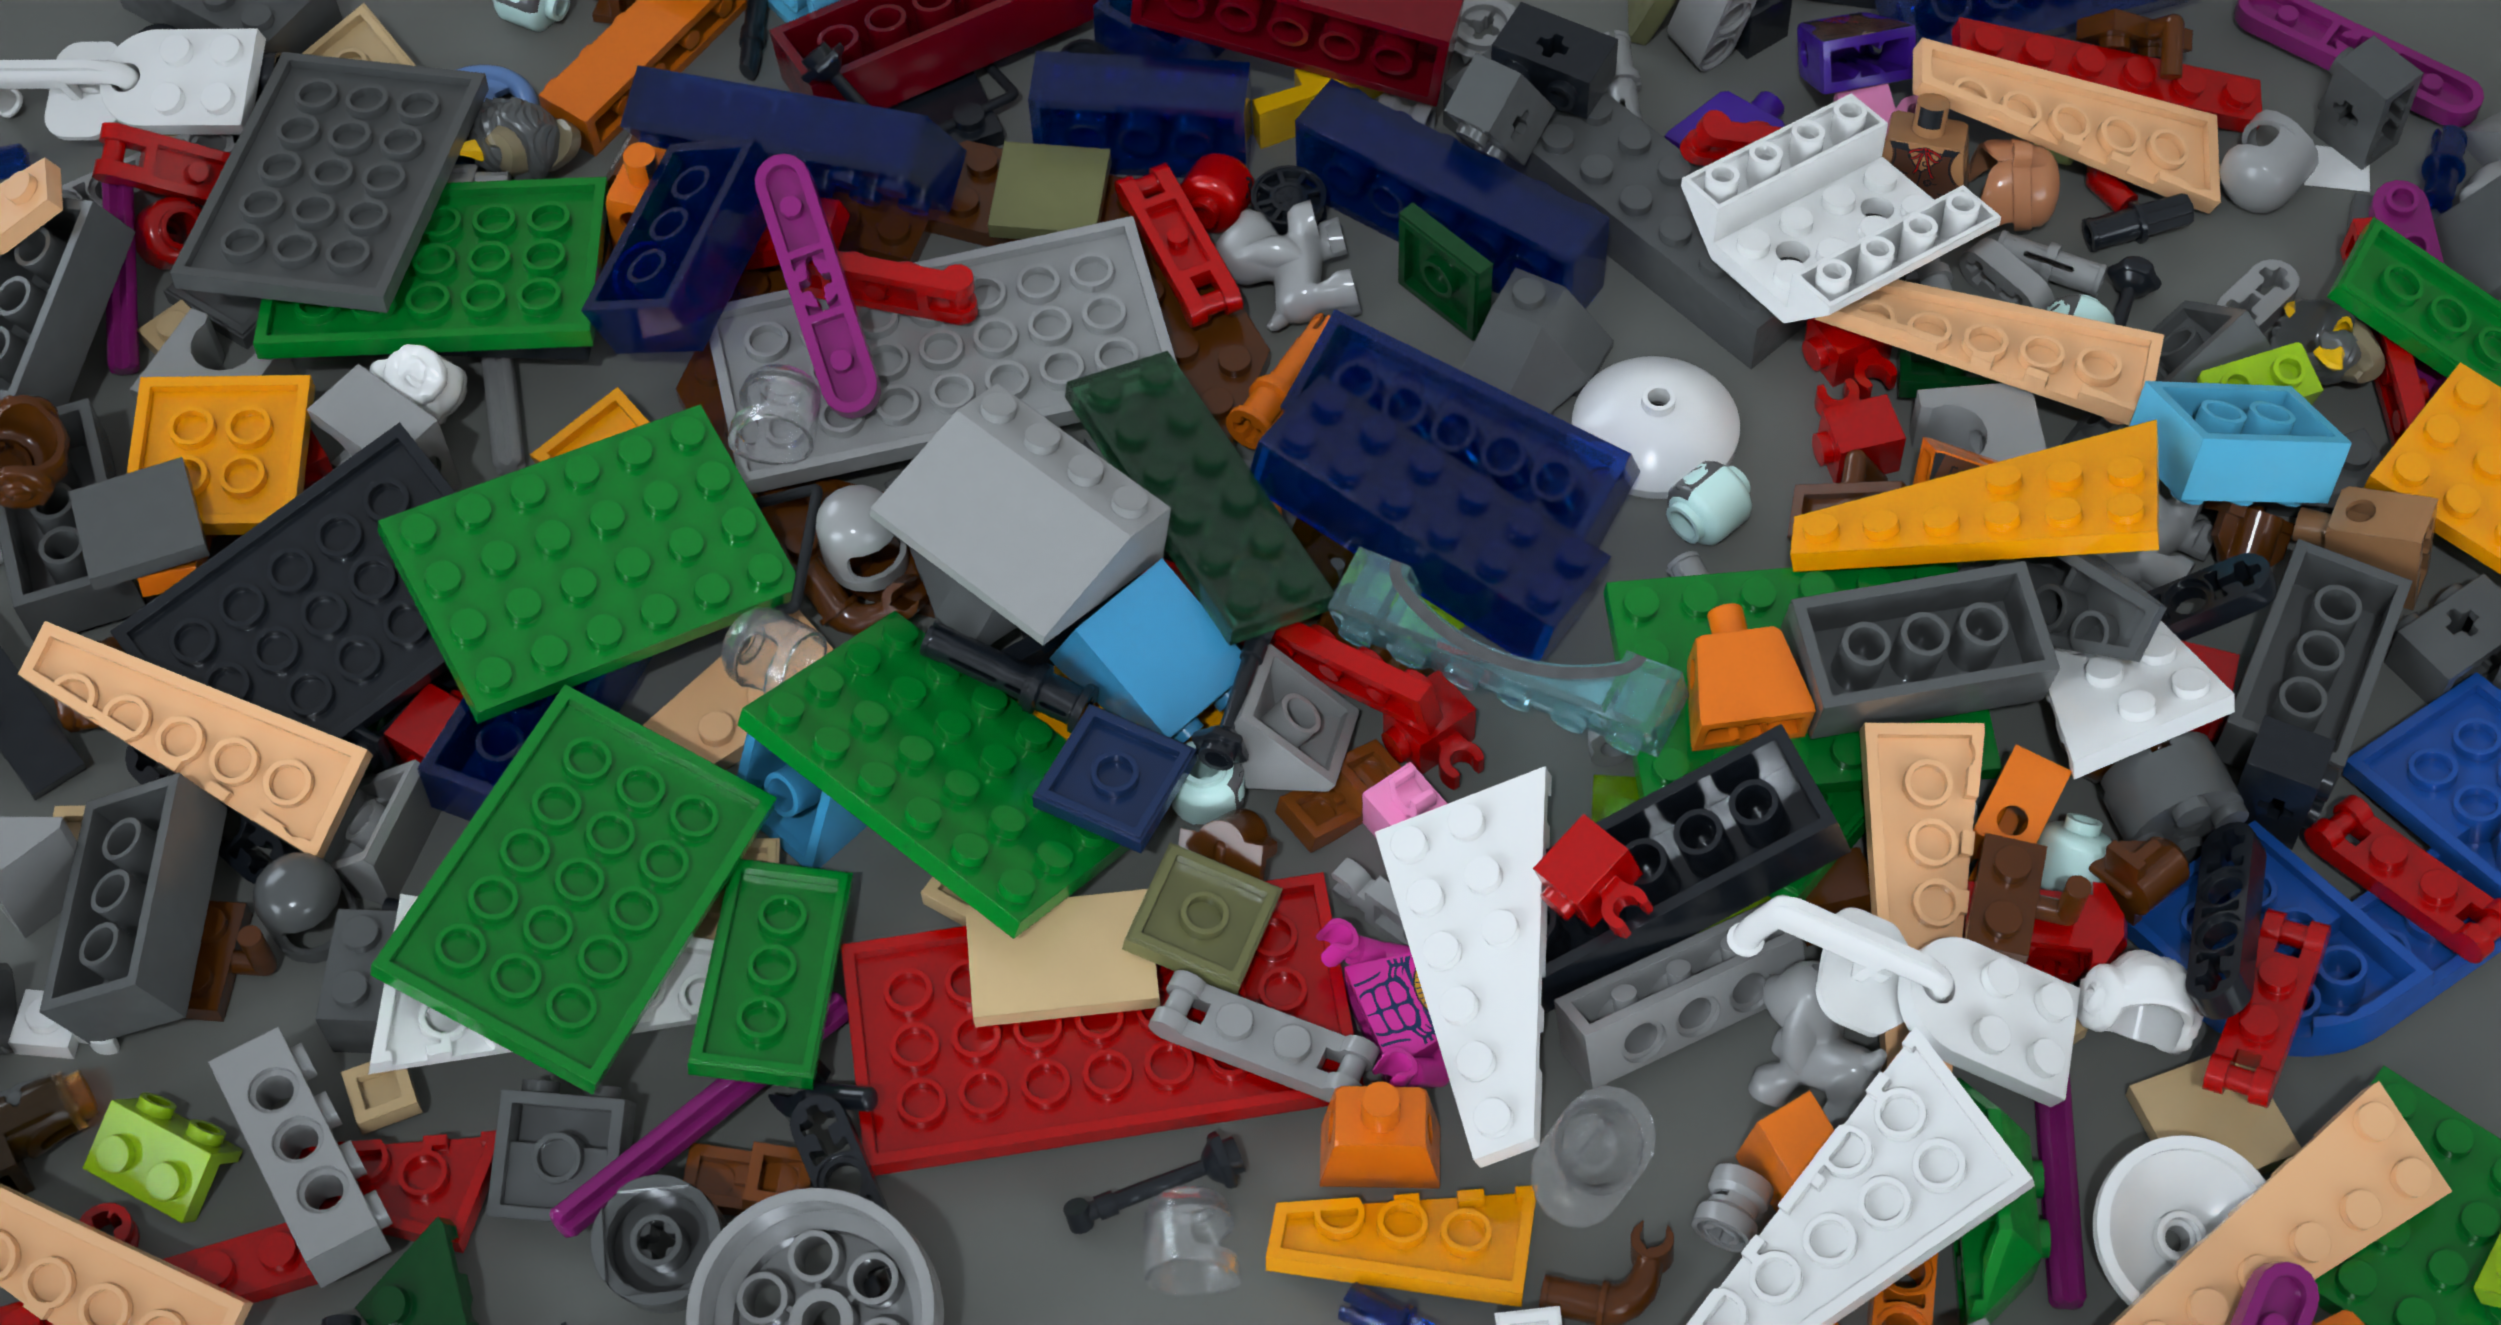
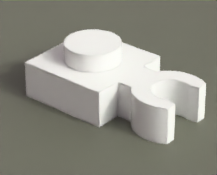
(40, 1036)

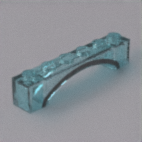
(1624, 700)

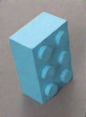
(2242, 443)

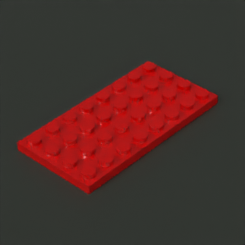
(1067, 1081)

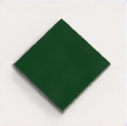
(1443, 271)

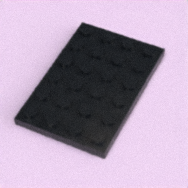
(307, 602)

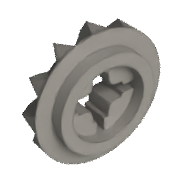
(1474, 19)

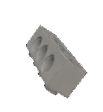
(1667, 1001)
(329, 1239)

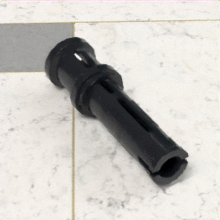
(1033, 686)

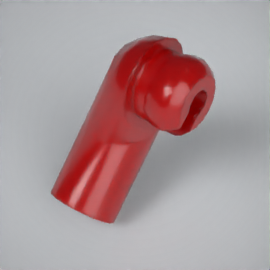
(2109, 189)

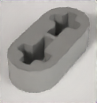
(2003, 276)
(2268, 308)

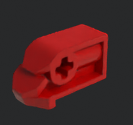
(2075, 949)

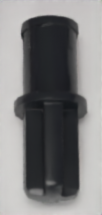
(2137, 221)

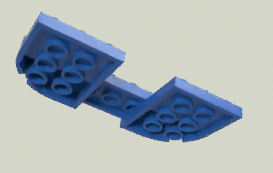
(2379, 967)

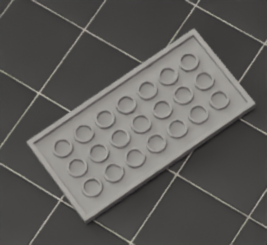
(1044, 317)

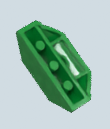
(2005, 1250)

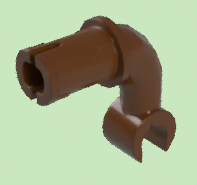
(844, 611)
(1613, 1302)

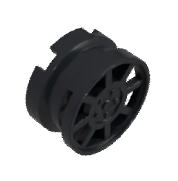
(1282, 189)

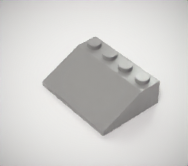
(1023, 515)

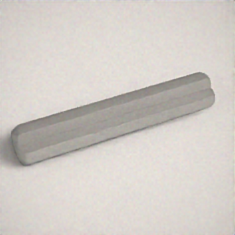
(503, 414)

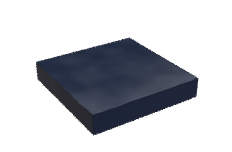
(1115, 778)

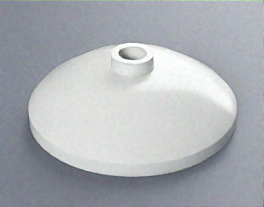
(1666, 440)
(2161, 1187)

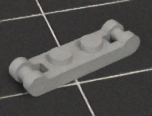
(1260, 1038)

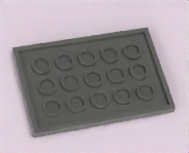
(331, 182)

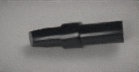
(752, 38)

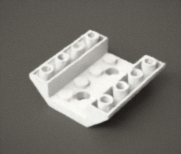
(1808, 200)

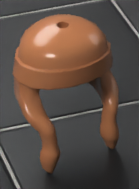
(2021, 181)

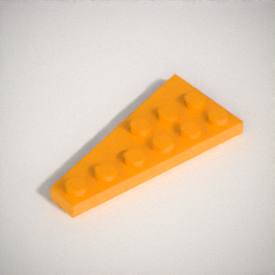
(2046, 503)

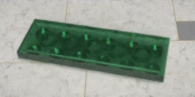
(1221, 520)

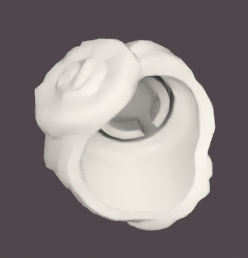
(424, 379)
(2141, 1001)

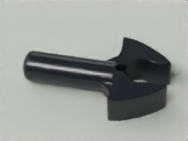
(849, 1096)

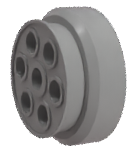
(770, 1248)

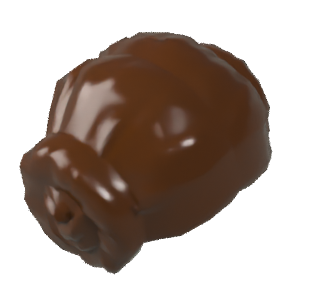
(31, 451)

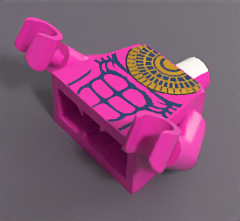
(1387, 1005)

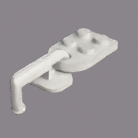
(150, 82)
(1993, 1010)

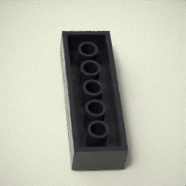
(1703, 855)

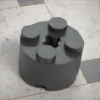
(2173, 794)
(634, 1221)

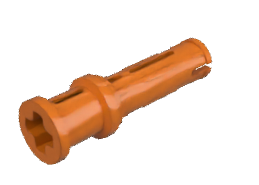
(1262, 408)

